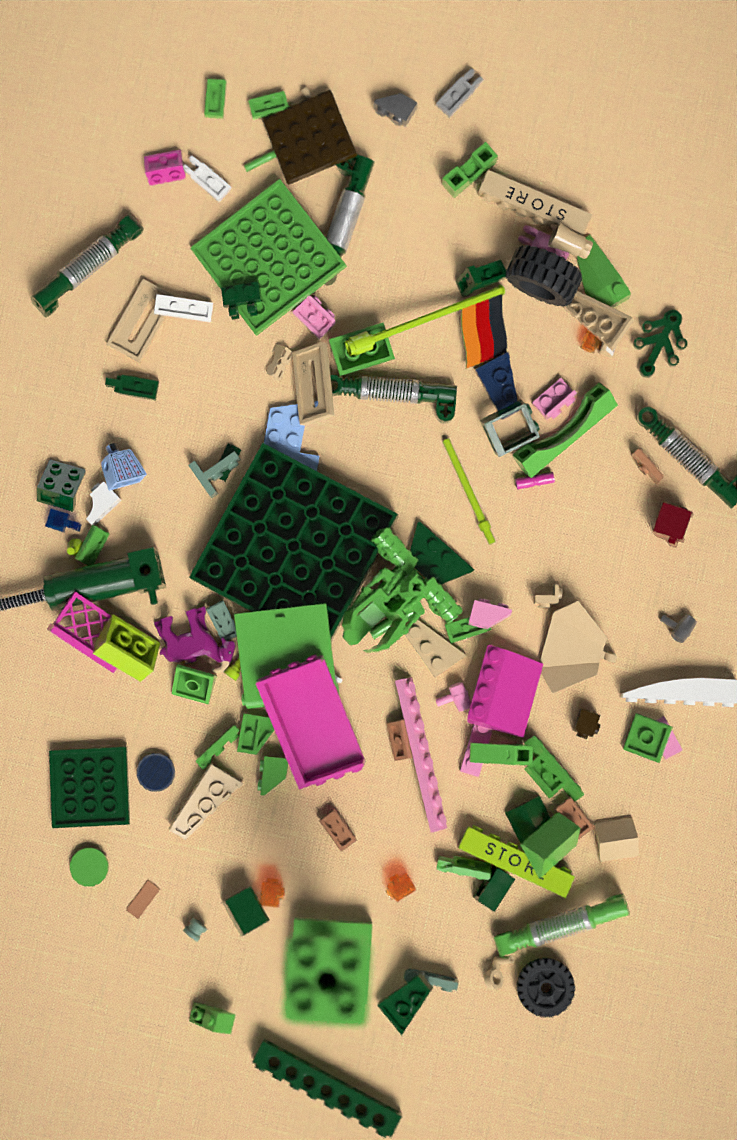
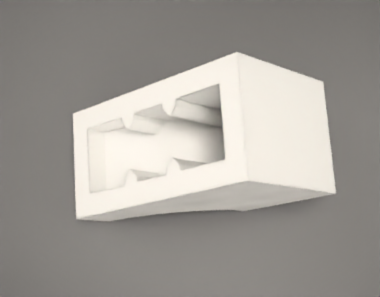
(103, 502)

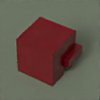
(672, 524)

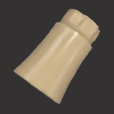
(569, 241)

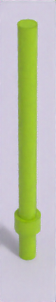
(484, 525)

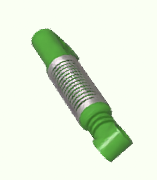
(562, 924)

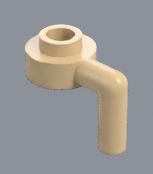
(494, 977)

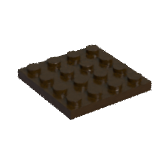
(309, 137)

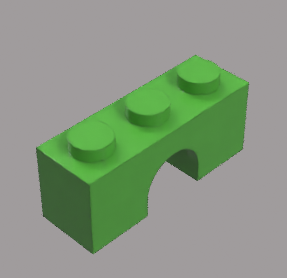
(462, 177)

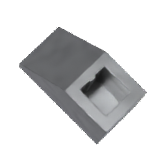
(397, 108)

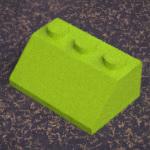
(127, 648)

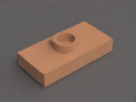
(647, 466)
(571, 811)
(337, 830)

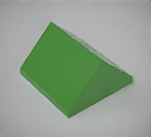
(193, 684)

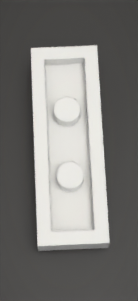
(183, 308)

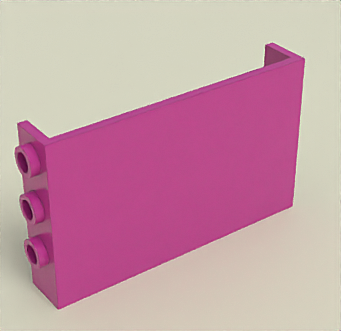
(311, 722)

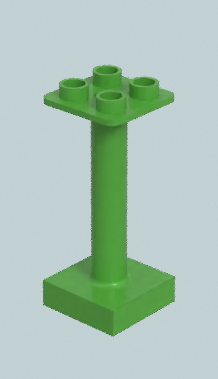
(325, 997)

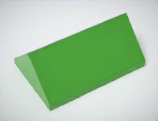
(550, 843)

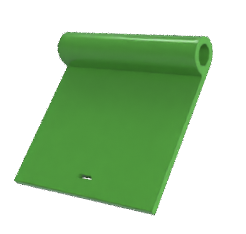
(272, 642)

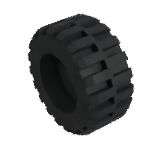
(543, 275)

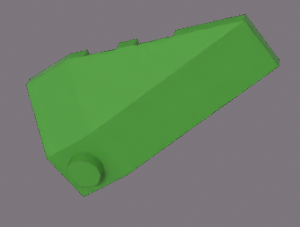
(601, 278)

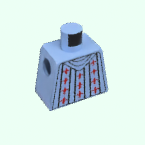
(121, 468)

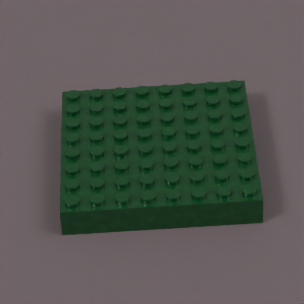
(292, 540)

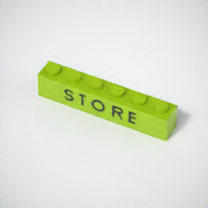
(513, 860)

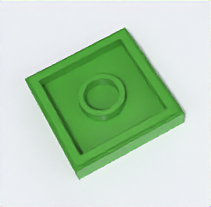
(647, 738)

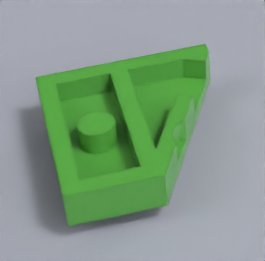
(254, 733)

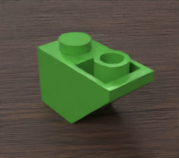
(274, 772)
(212, 1018)

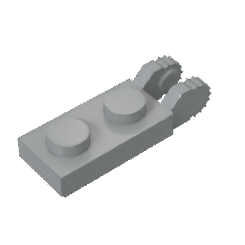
(458, 94)

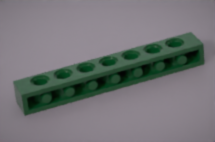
(384, 1128)

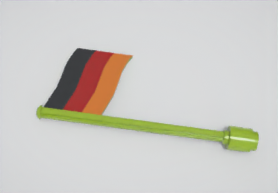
(480, 326)

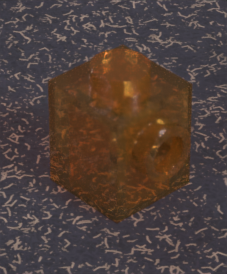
(399, 887)
(271, 893)

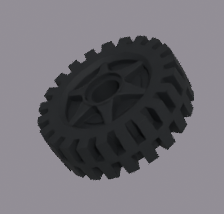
(545, 1003)

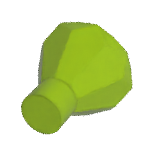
(73, 546)

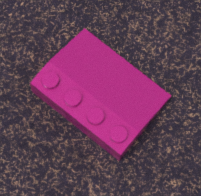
(505, 691)

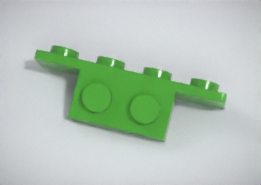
(549, 774)

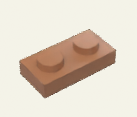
(399, 740)

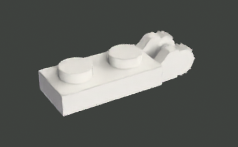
(207, 179)

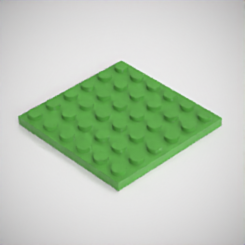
(270, 244)

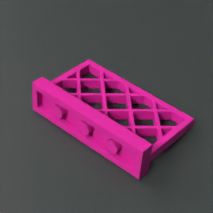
(71, 638)

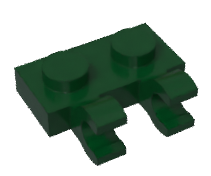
(241, 295)

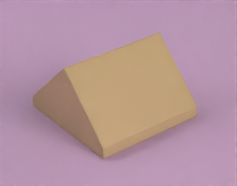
(616, 839)

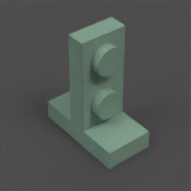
(214, 472)

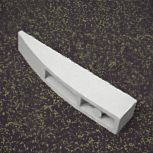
(689, 691)

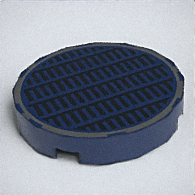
(155, 772)

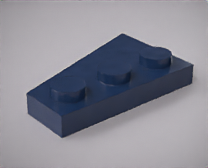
(498, 382)

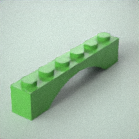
(594, 407)

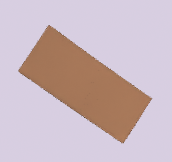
(143, 899)

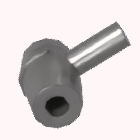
(681, 630)

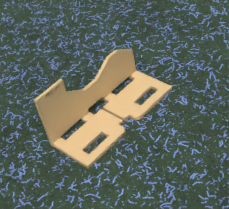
(278, 349)

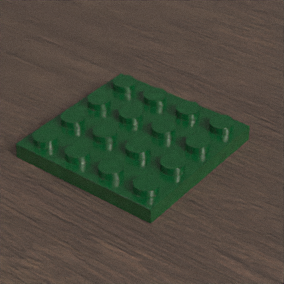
(89, 787)

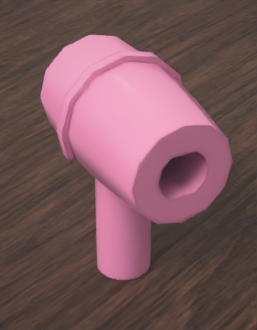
(457, 694)

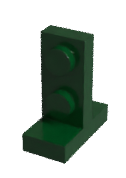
(479, 277)

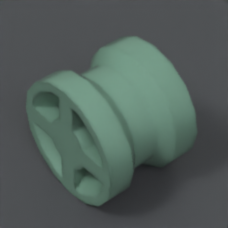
(195, 929)

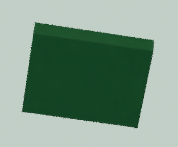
(527, 817)
(245, 911)

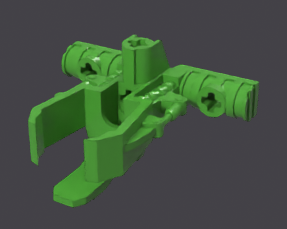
(395, 597)

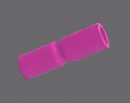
(539, 479)

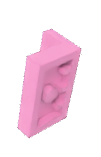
(554, 399)

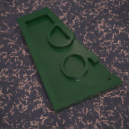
(405, 1002)

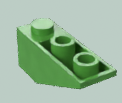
(501, 753)

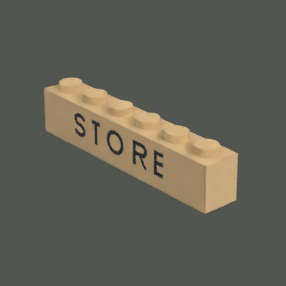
(532, 203)

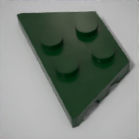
(436, 558)

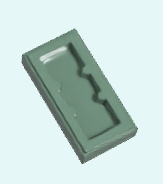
(222, 620)

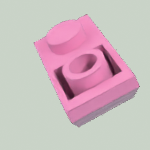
(487, 615)

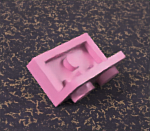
(315, 316)

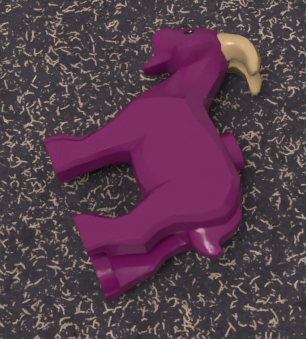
(194, 643)

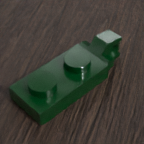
(134, 386)

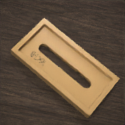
(129, 319)
(303, 380)

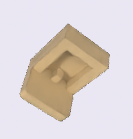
(545, 600)

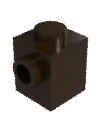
(587, 724)

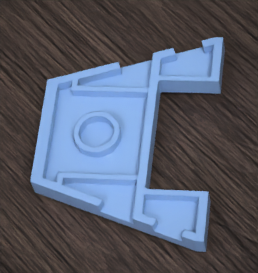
(286, 434)

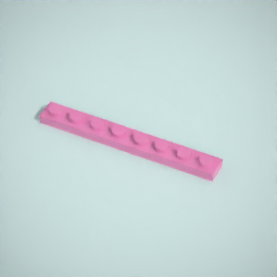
(421, 754)

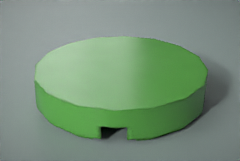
(89, 867)

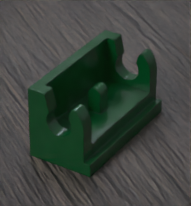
(494, 890)

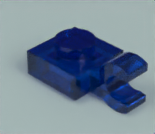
(60, 521)

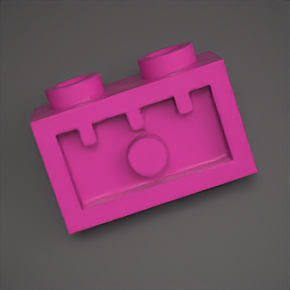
(164, 167)

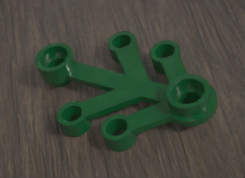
(661, 339)

